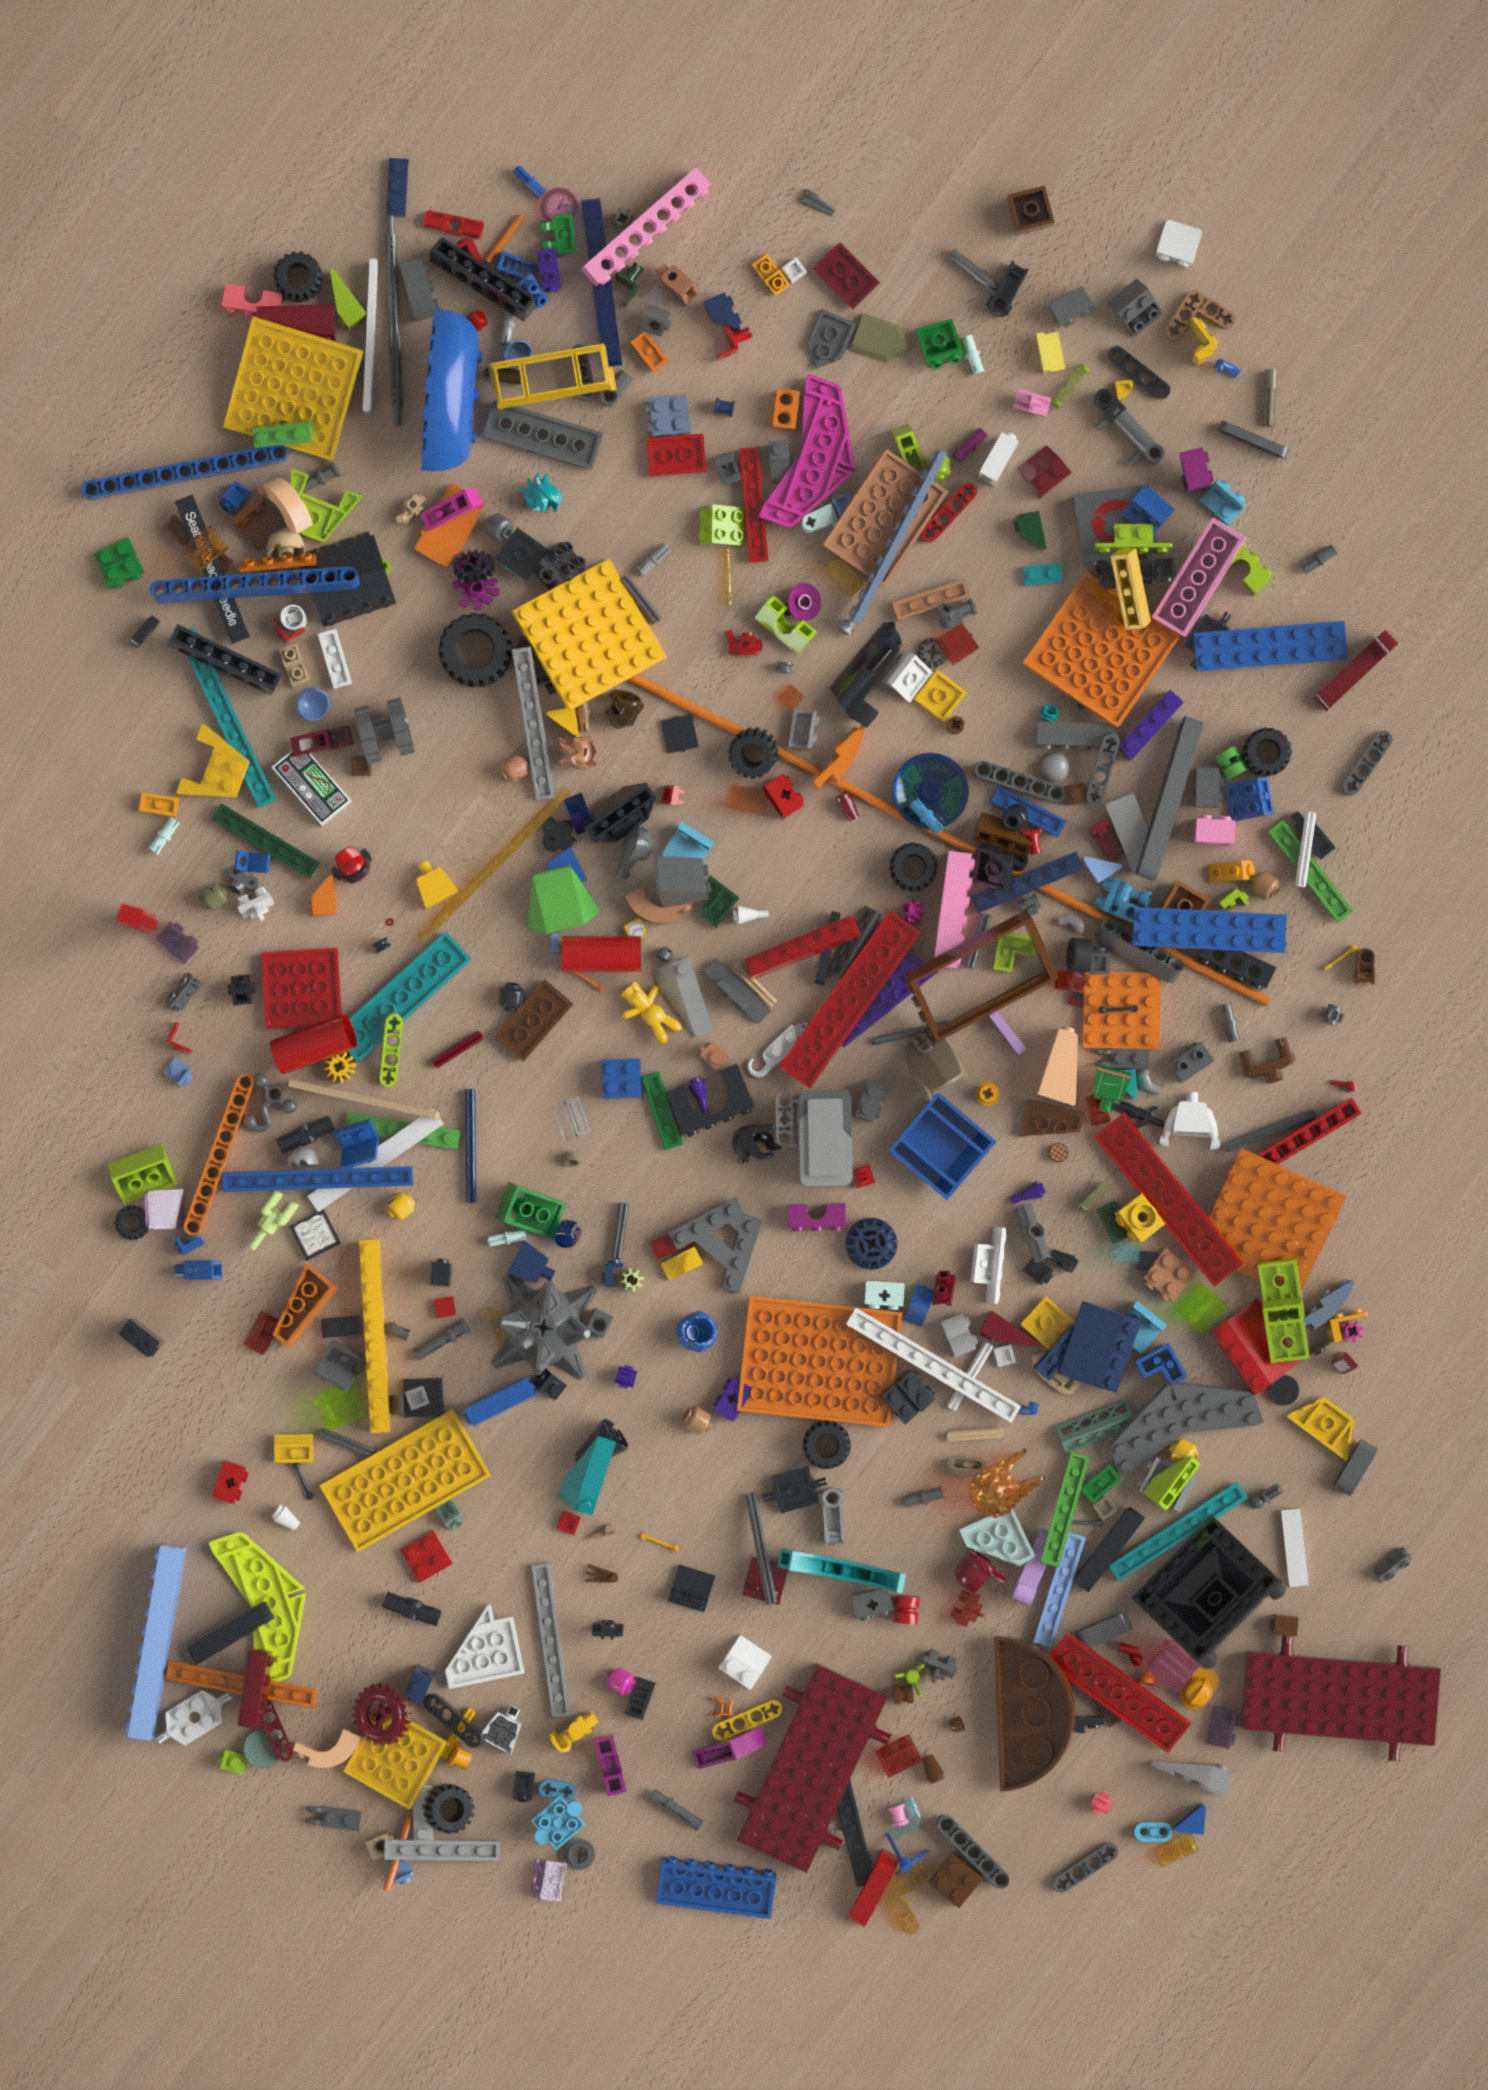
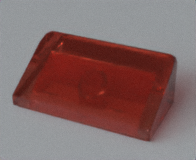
(261, 1333)

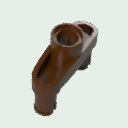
(1269, 1070)

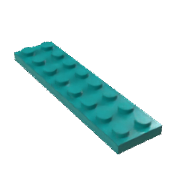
(407, 992)

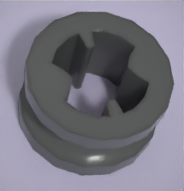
(784, 667)

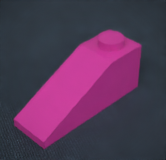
(451, 508)

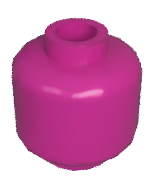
(620, 1681)

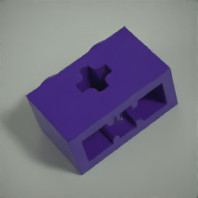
(721, 1402)

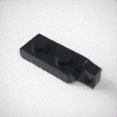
(1320, 844)

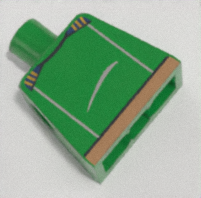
(1110, 1086)

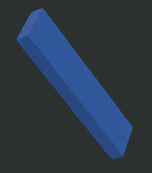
(1038, 816)

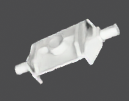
(182, 1728)

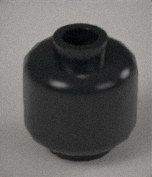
(1015, 817)
(511, 996)

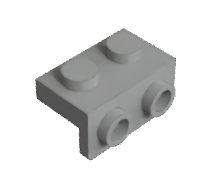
(803, 729)

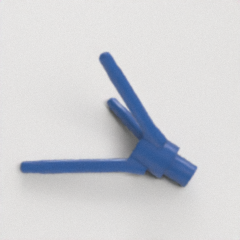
(904, 1862)

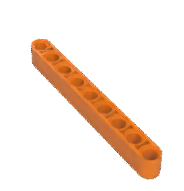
(212, 1161)

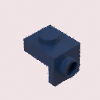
(607, 1276)

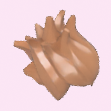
(578, 752)

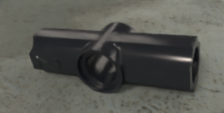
(305, 1134)
(411, 1608)

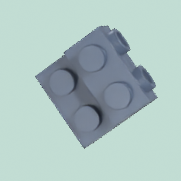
(668, 416)

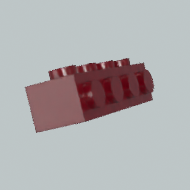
(255, 1688)

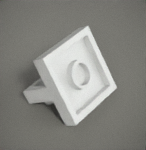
(908, 676)

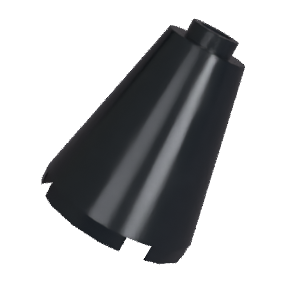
(605, 1430)

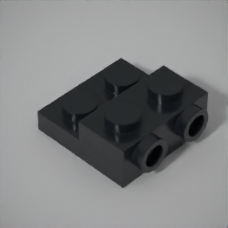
(993, 867)
(908, 1396)

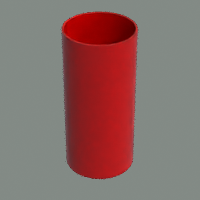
(601, 953)
(313, 1044)

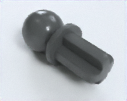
(1258, 1500)

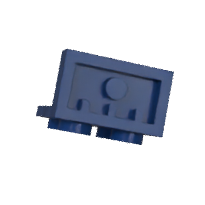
(1249, 799)
(358, 1143)

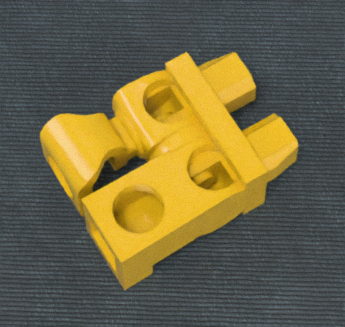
(574, 1732)

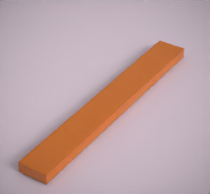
(234, 1683)

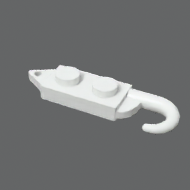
(777, 1050)

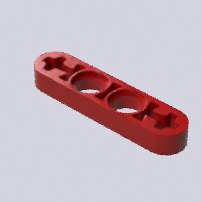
(951, 514)

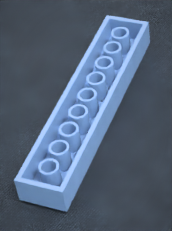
(157, 1641)

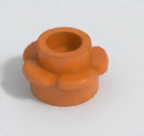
(1146, 1678)

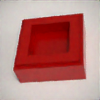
(445, 1307)
(568, 1522)

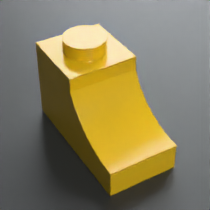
(681, 1263)

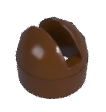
(956, 1724)

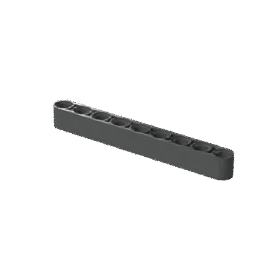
(1169, 798)

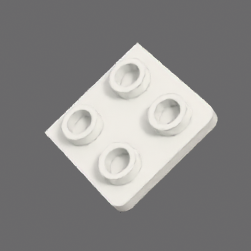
(1178, 243)

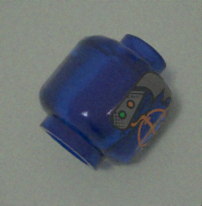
(567, 1233)

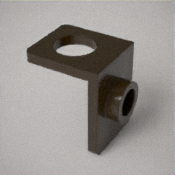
(1319, 1349)

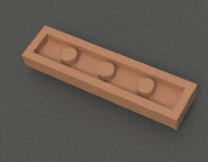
(930, 600)

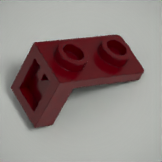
(1106, 839)

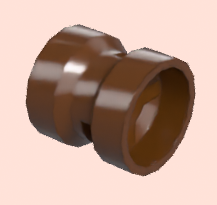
(903, 1694)

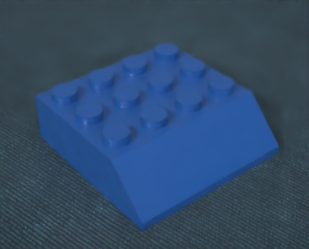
(942, 1146)

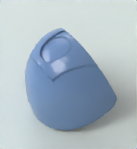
(313, 704)

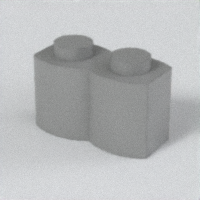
(958, 1334)

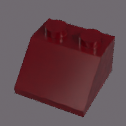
(1044, 471)

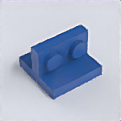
(1148, 508)

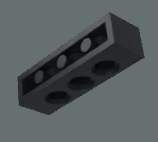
(1264, 969)

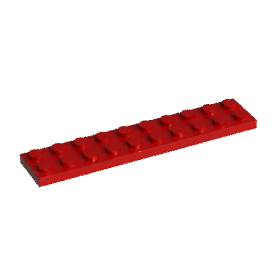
(850, 999)
(1170, 1199)

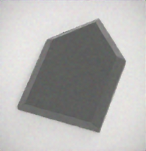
(829, 338)

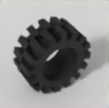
(121, 1218)

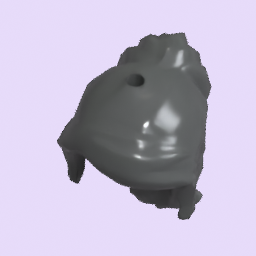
(637, 845)

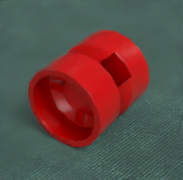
(906, 1609)

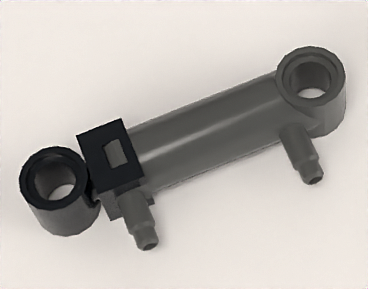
(1117, 414)

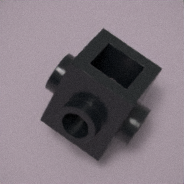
(241, 989)

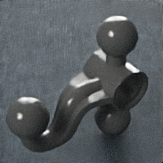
(288, 1105)

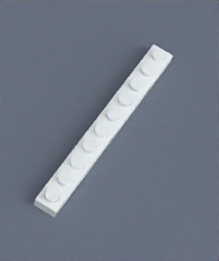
(933, 1365)

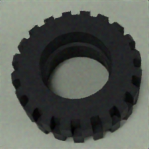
(475, 676)

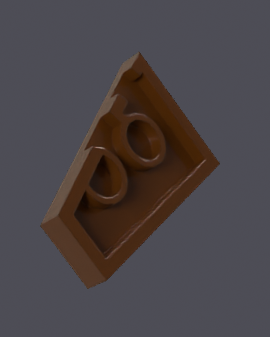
(1049, 1119)

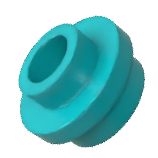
(1049, 713)

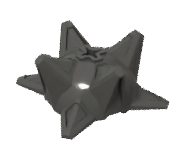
(562, 1321)

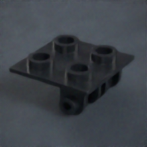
(691, 1588)

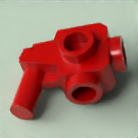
(746, 646)

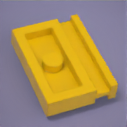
(293, 1448)

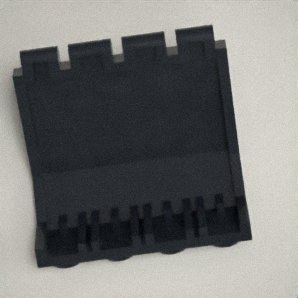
(374, 587)

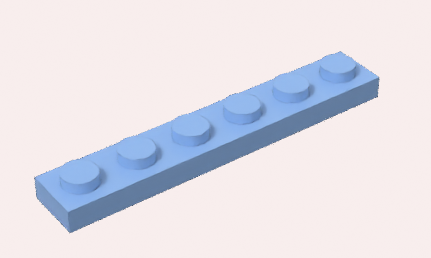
(1059, 1591)

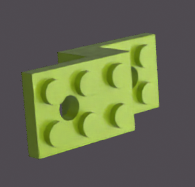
(1283, 1310)

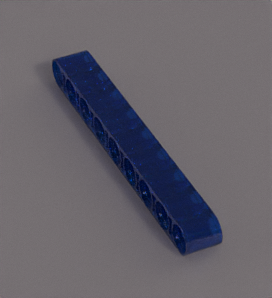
(602, 293)

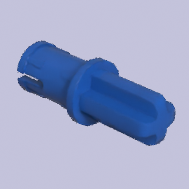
(529, 182)

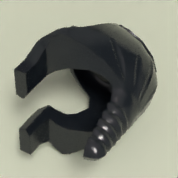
(745, 1138)

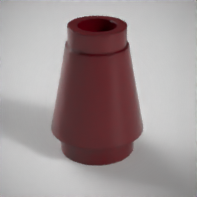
(847, 806)

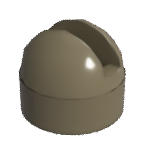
(571, 1159)

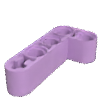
(1031, 1573)

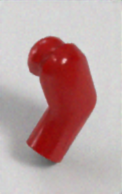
(1133, 1652)

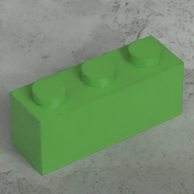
(283, 433)

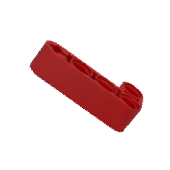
(874, 1887)

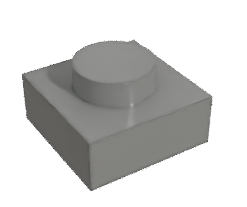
(417, 1397)

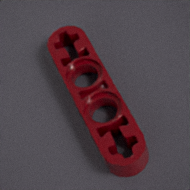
(276, 1725)

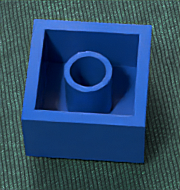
(621, 1078)

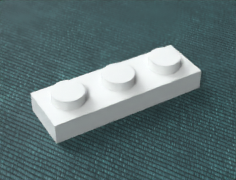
(335, 659)
(421, 1828)

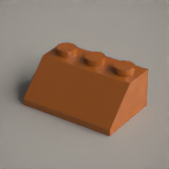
(1183, 897)

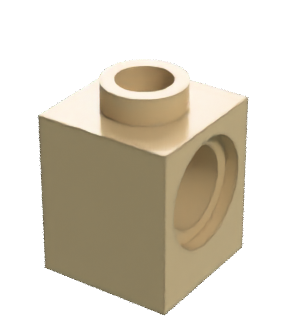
(371, 1843)

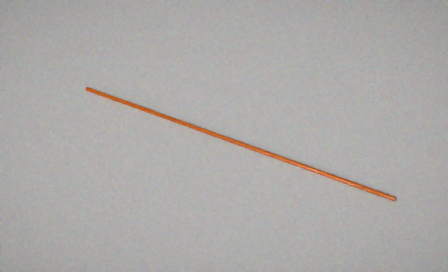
(942, 835)

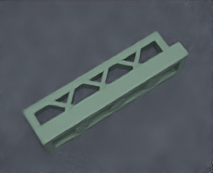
(1097, 1429)

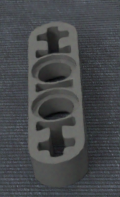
(1253, 439)
(1365, 761)
(1104, 768)
(1087, 1870)

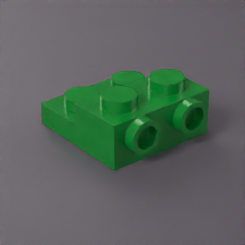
(939, 344)
(119, 563)

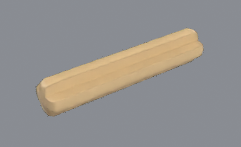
(754, 985)
(974, 1434)

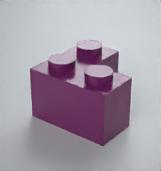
(1195, 470)

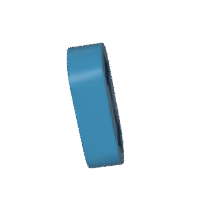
(558, 1785)

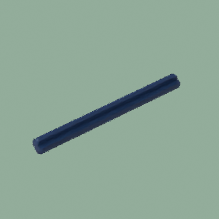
(470, 1145)

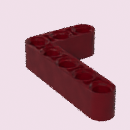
(1355, 670)

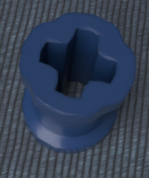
(724, 407)

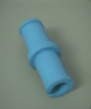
(926, 816)

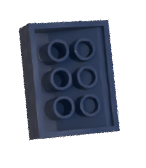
(1099, 1346)

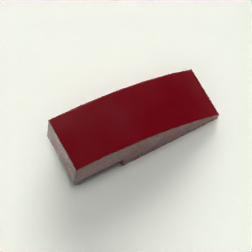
(321, 741)

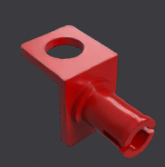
(733, 340)
(1032, 835)

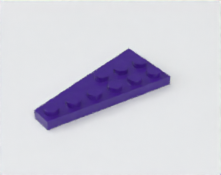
(889, 996)

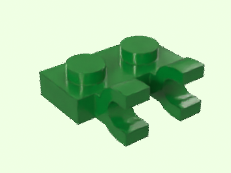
(564, 233)

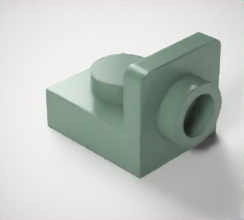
(450, 1514)

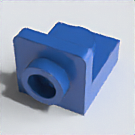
(234, 498)
(193, 1243)

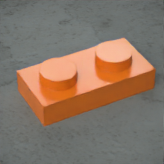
(649, 351)

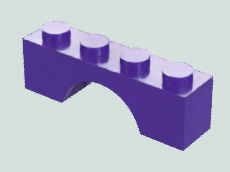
(1150, 725)

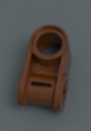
(1364, 968)

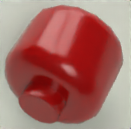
(477, 319)

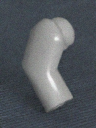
(1072, 920)
(1145, 1082)

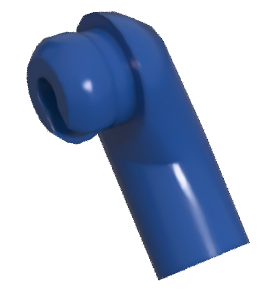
(1227, 367)
(1028, 1410)

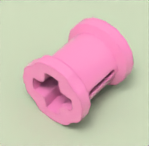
(898, 1815)

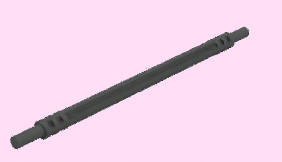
(393, 319)

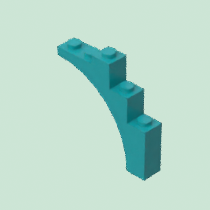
(841, 1569)

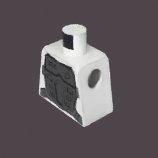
(503, 1729)

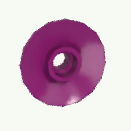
(810, 598)

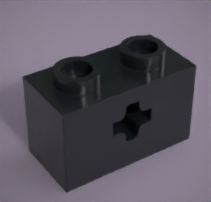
(441, 1273)

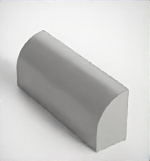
(1129, 827)

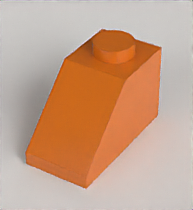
(324, 899)

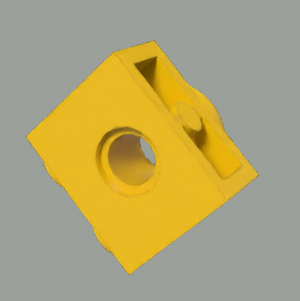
(1127, 1217)

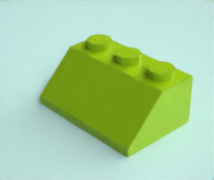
(142, 1172)

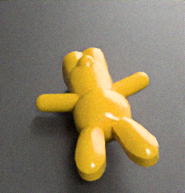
(651, 1013)

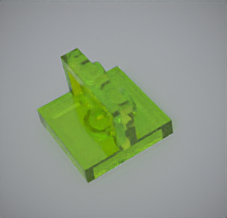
(1201, 1308)

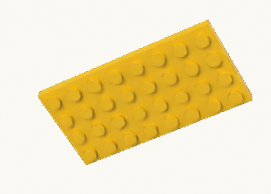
(405, 1480)

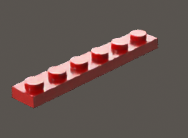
(753, 503)

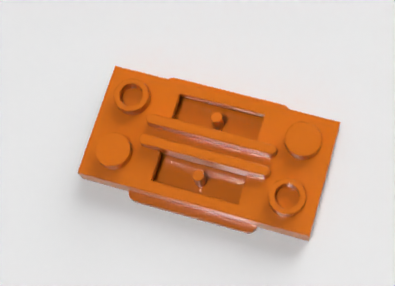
(448, 539)

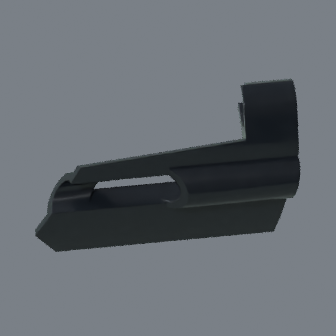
(859, 678)

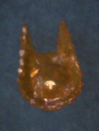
(996, 1490)

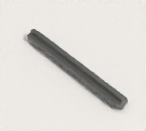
(761, 1549)

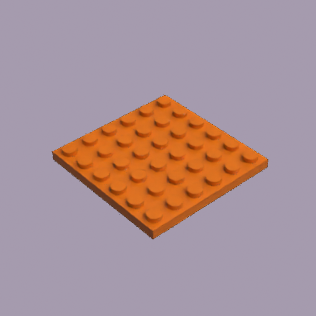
(1094, 656)
(1274, 1215)

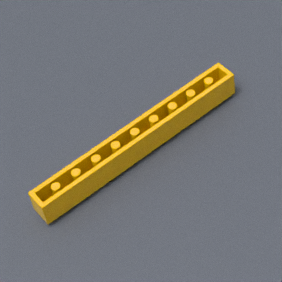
(375, 1336)

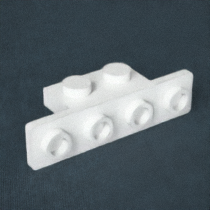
(988, 1264)

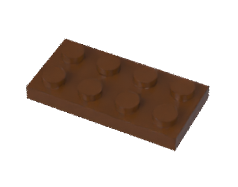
(534, 1020)

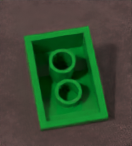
(530, 1210)

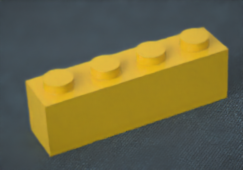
(1130, 589)

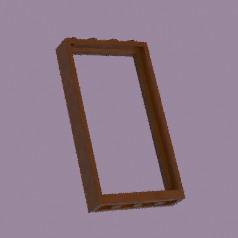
(996, 1003)

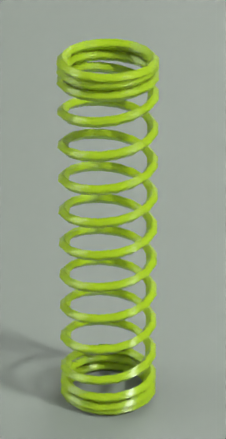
(1054, 401)

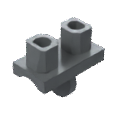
(938, 1669)

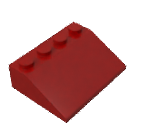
(1246, 1346)

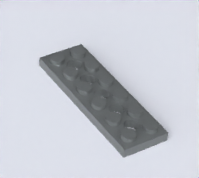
(547, 447)

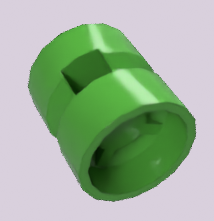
(1238, 765)

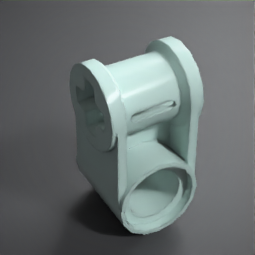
(823, 518)

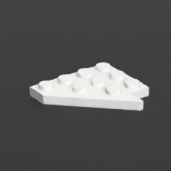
(487, 1652)

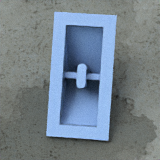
(1100, 869)

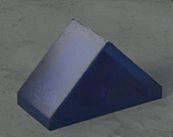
(578, 812)

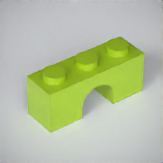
(1258, 576)
(772, 618)

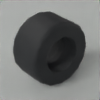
(1079, 955)

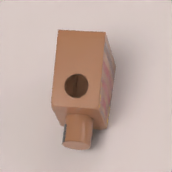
(678, 283)

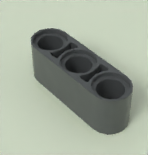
(585, 364)
(1355, 1467)
(1104, 1630)

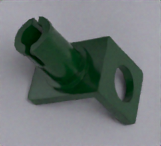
(629, 281)

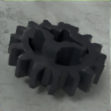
(473, 566)

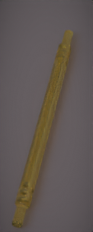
(494, 864)

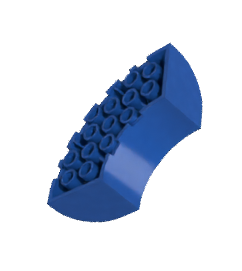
(450, 392)

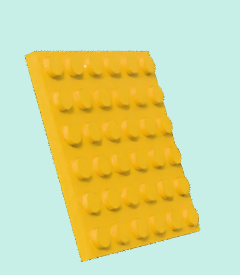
(293, 378)
(588, 635)

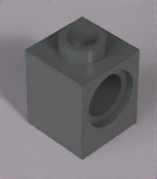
(655, 320)
(606, 1318)

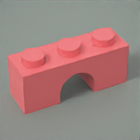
(235, 300)

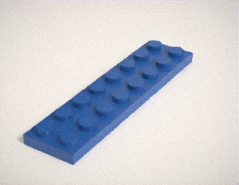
(1270, 646)
(1209, 930)

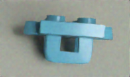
(558, 1822)

